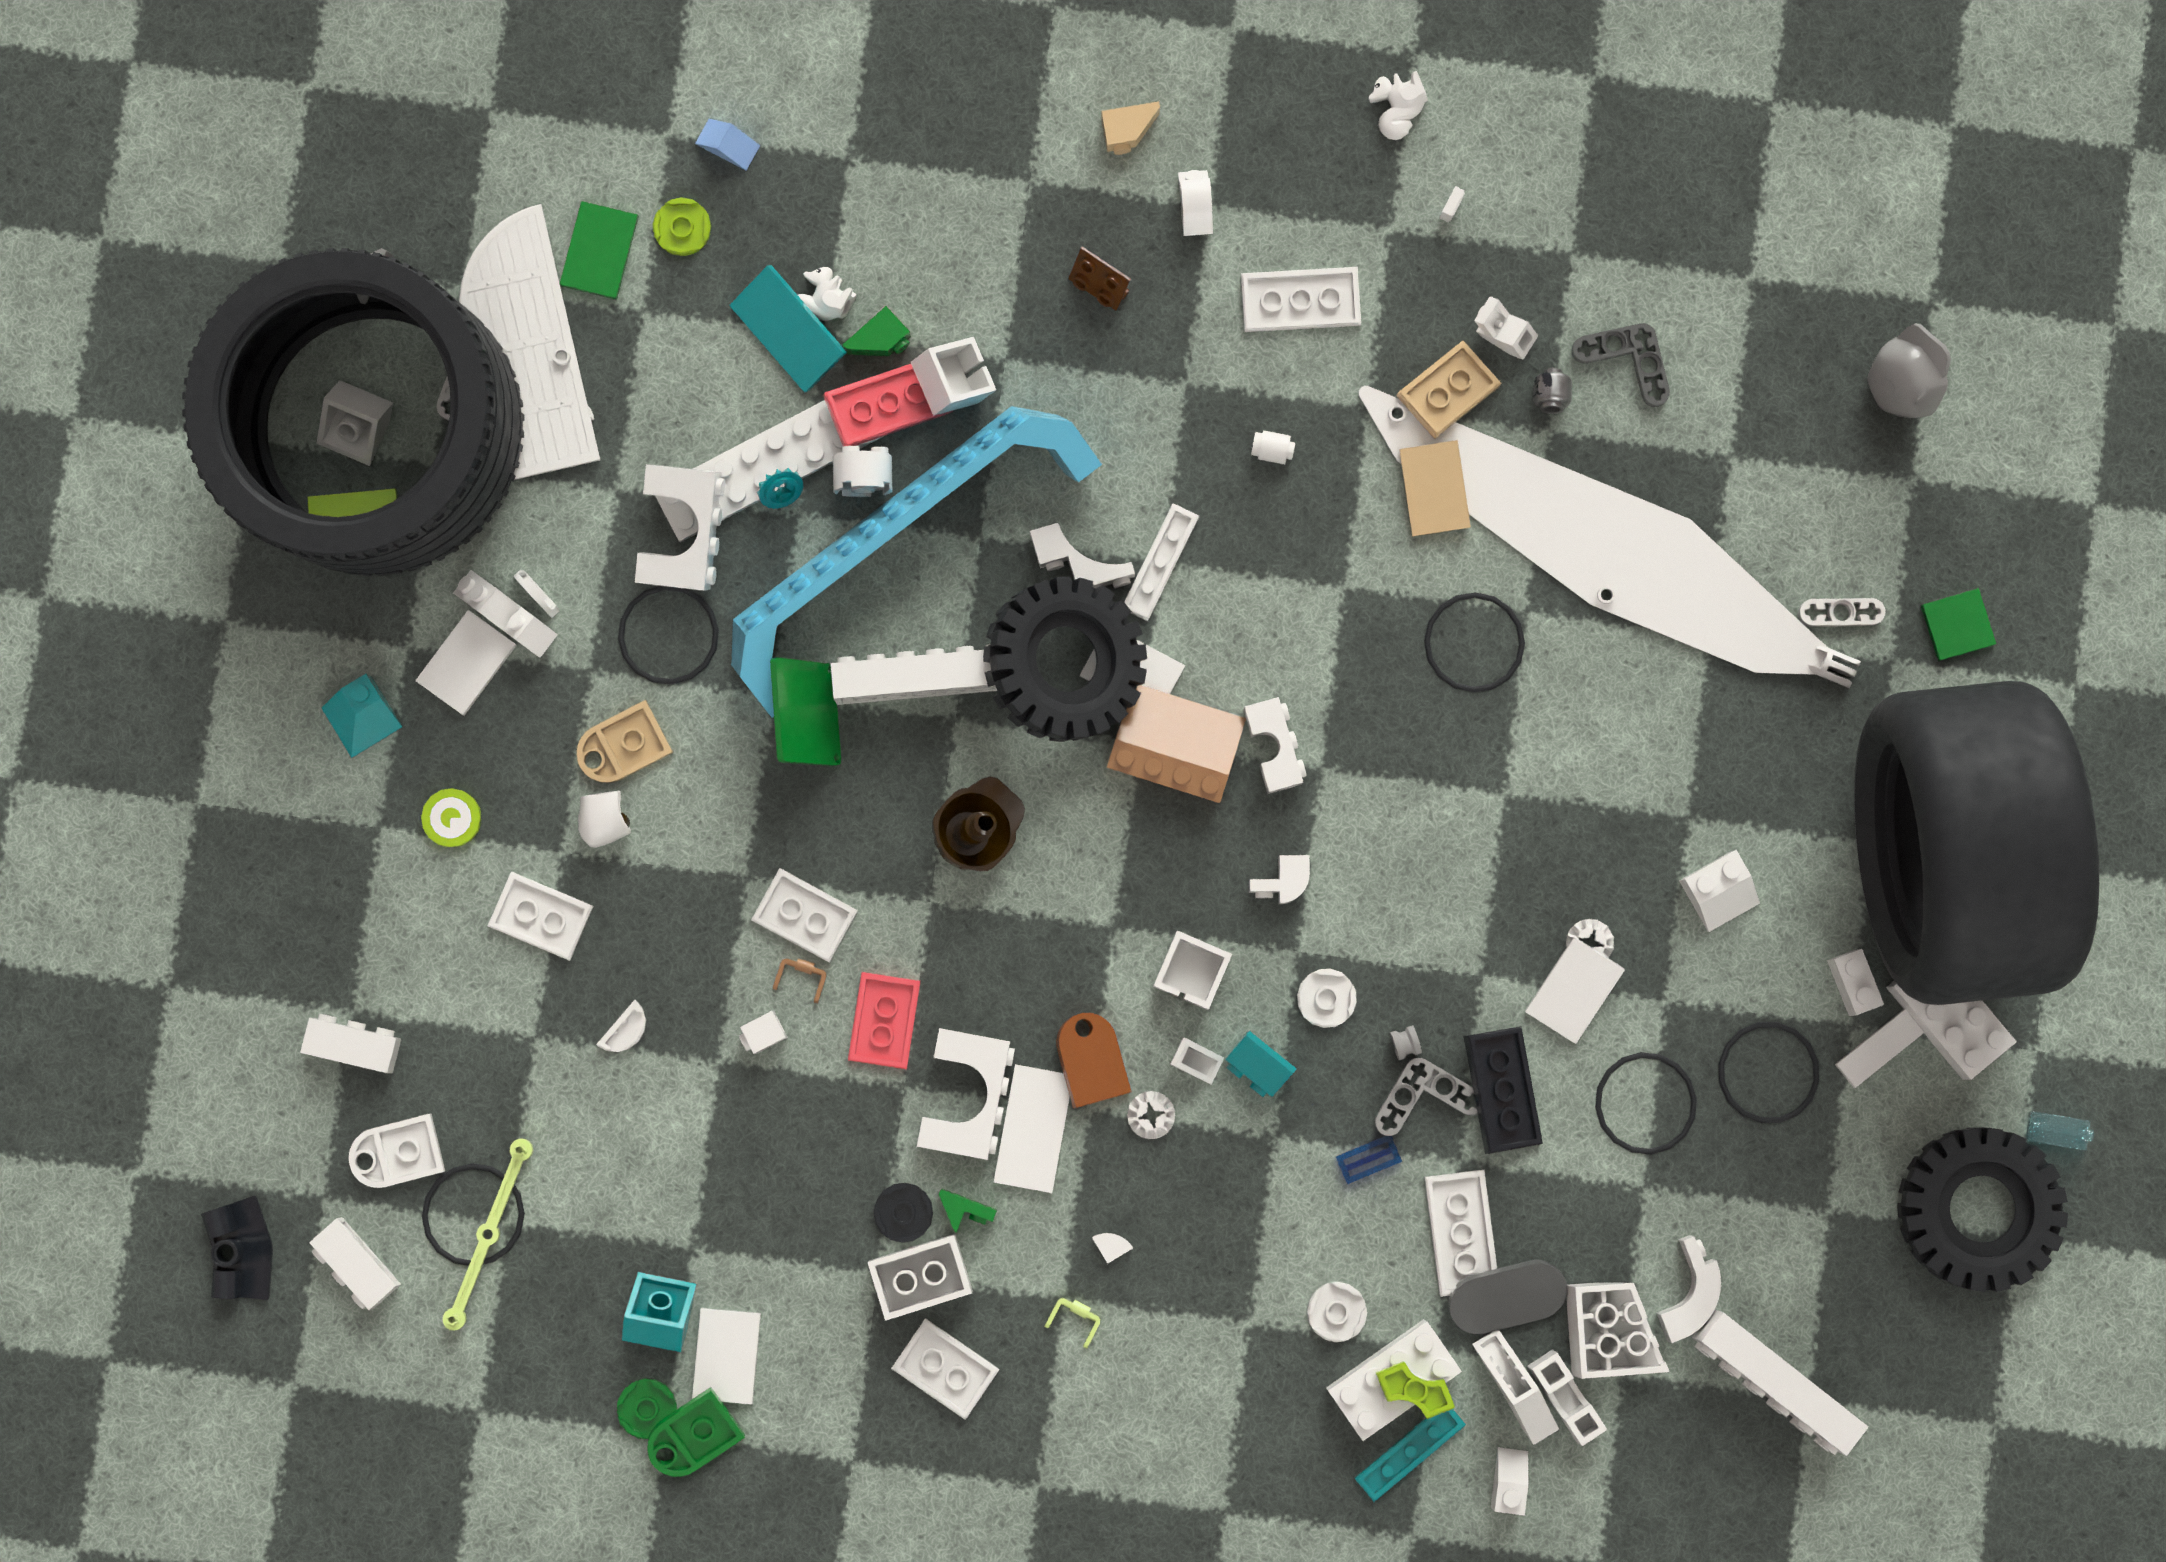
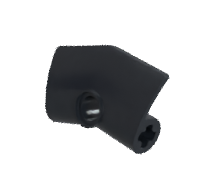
(246, 1231)

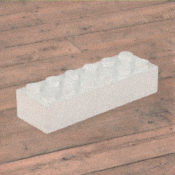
(909, 675)
(1784, 1386)

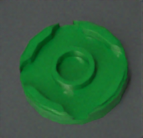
(644, 1400)

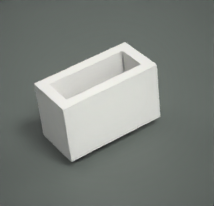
(1855, 982)

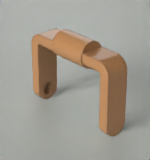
(803, 966)

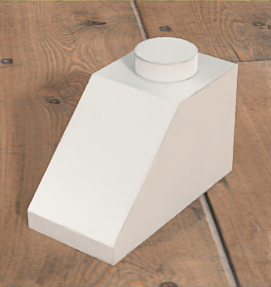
(1510, 1481)

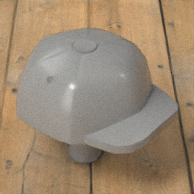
(1910, 374)

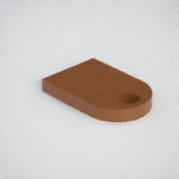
(1091, 1063)

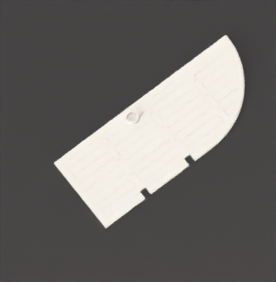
(519, 299)

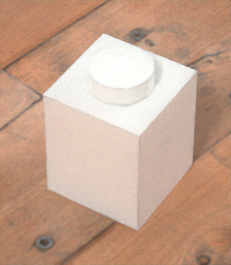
(762, 1033)

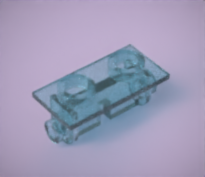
(2059, 1130)

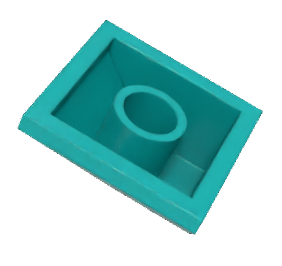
(361, 715)

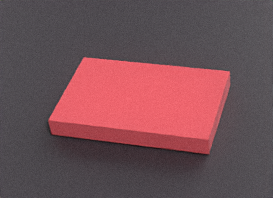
(884, 1020)

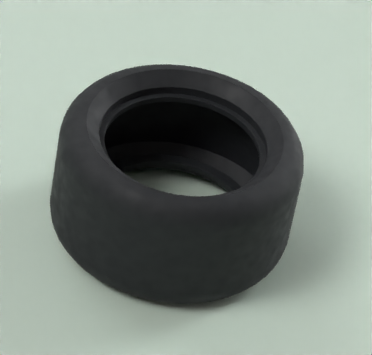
(1976, 842)

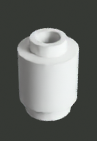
(1273, 447)

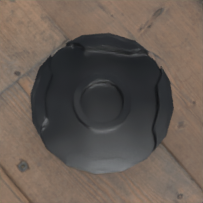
(900, 1204)

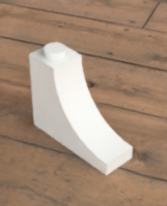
(1516, 1386)

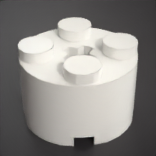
(862, 472)

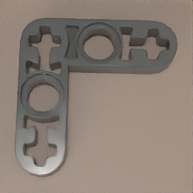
(1629, 346)

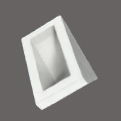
(1197, 1060)

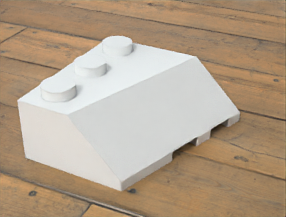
(1610, 1332)

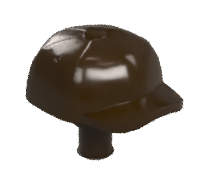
(978, 825)

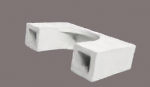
(702, 493)
(974, 1136)

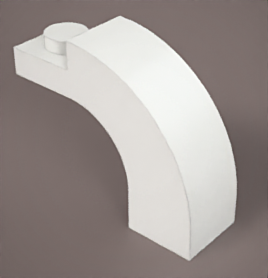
(1701, 1299)

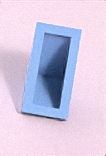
(728, 143)

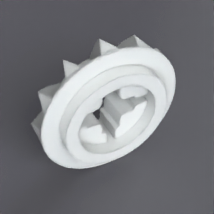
(1603, 935)
(1139, 1107)

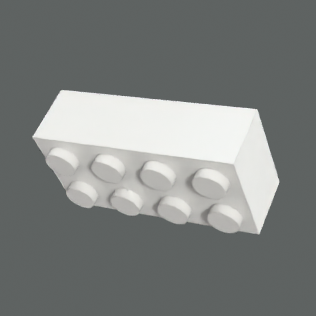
(1962, 1032)
(1361, 1394)

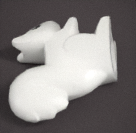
(1405, 101)
(828, 300)

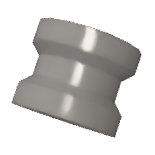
(1405, 1042)

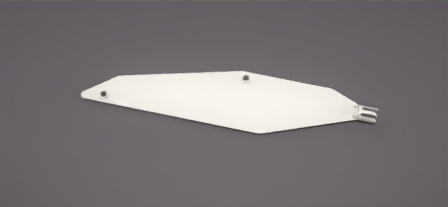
(1601, 539)

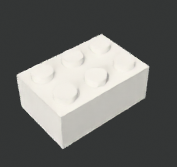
(920, 1277)

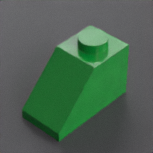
(879, 336)

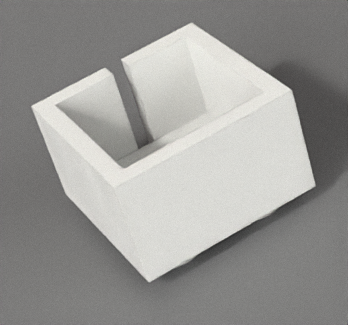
(943, 376)
(1192, 970)

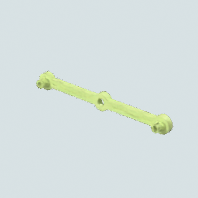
(455, 1317)

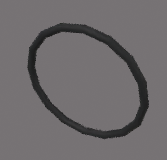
(1484, 597)
(699, 598)
(1609, 1071)
(1735, 1105)
(427, 1204)

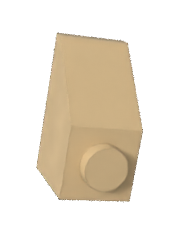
(1127, 126)

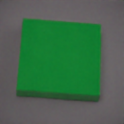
(1958, 624)

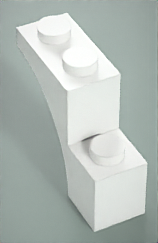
(1054, 549)
(505, 613)

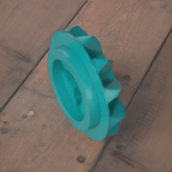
(784, 495)

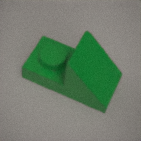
(957, 1205)

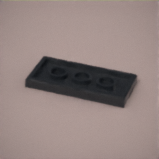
(1503, 1090)

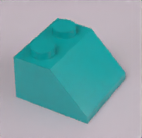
(1259, 1064)
(658, 1312)

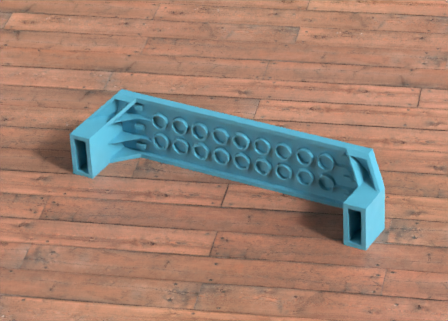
(756, 626)

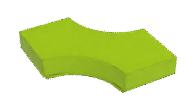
(1402, 1384)

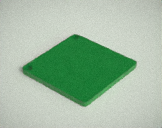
(805, 712)

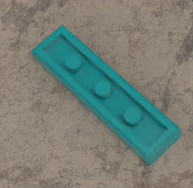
(1408, 1453)

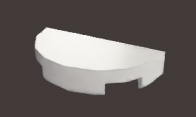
(536, 593)
(626, 1030)

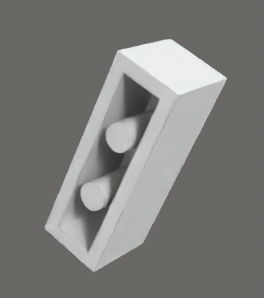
(351, 1043)
(354, 1264)

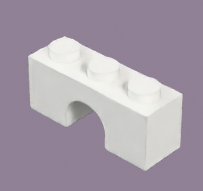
(1270, 719)
(1566, 1398)

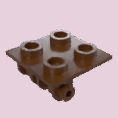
(1099, 279)

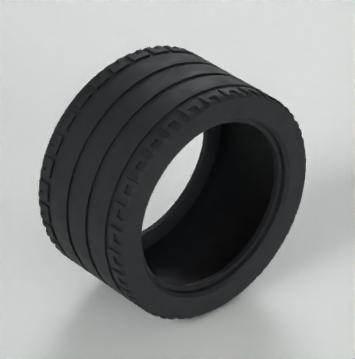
(251, 347)

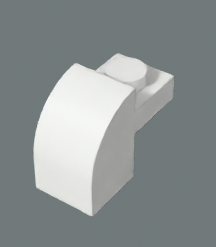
(1196, 202)
(1505, 330)
(1291, 881)

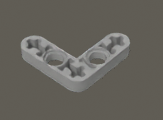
(1427, 1084)

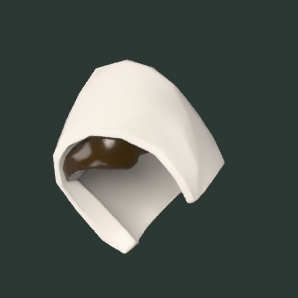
(602, 819)

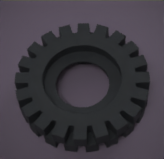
(1015, 668)
(2036, 1199)

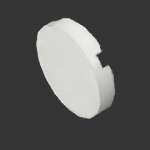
(1320, 1006)
(1332, 1303)

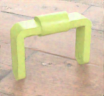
(1079, 1309)

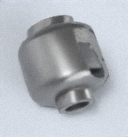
(1552, 391)

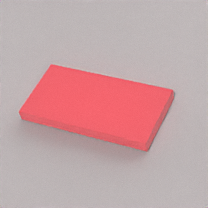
(878, 406)

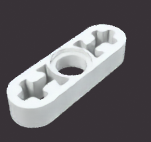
(1863, 619)

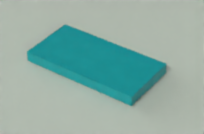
(787, 328)

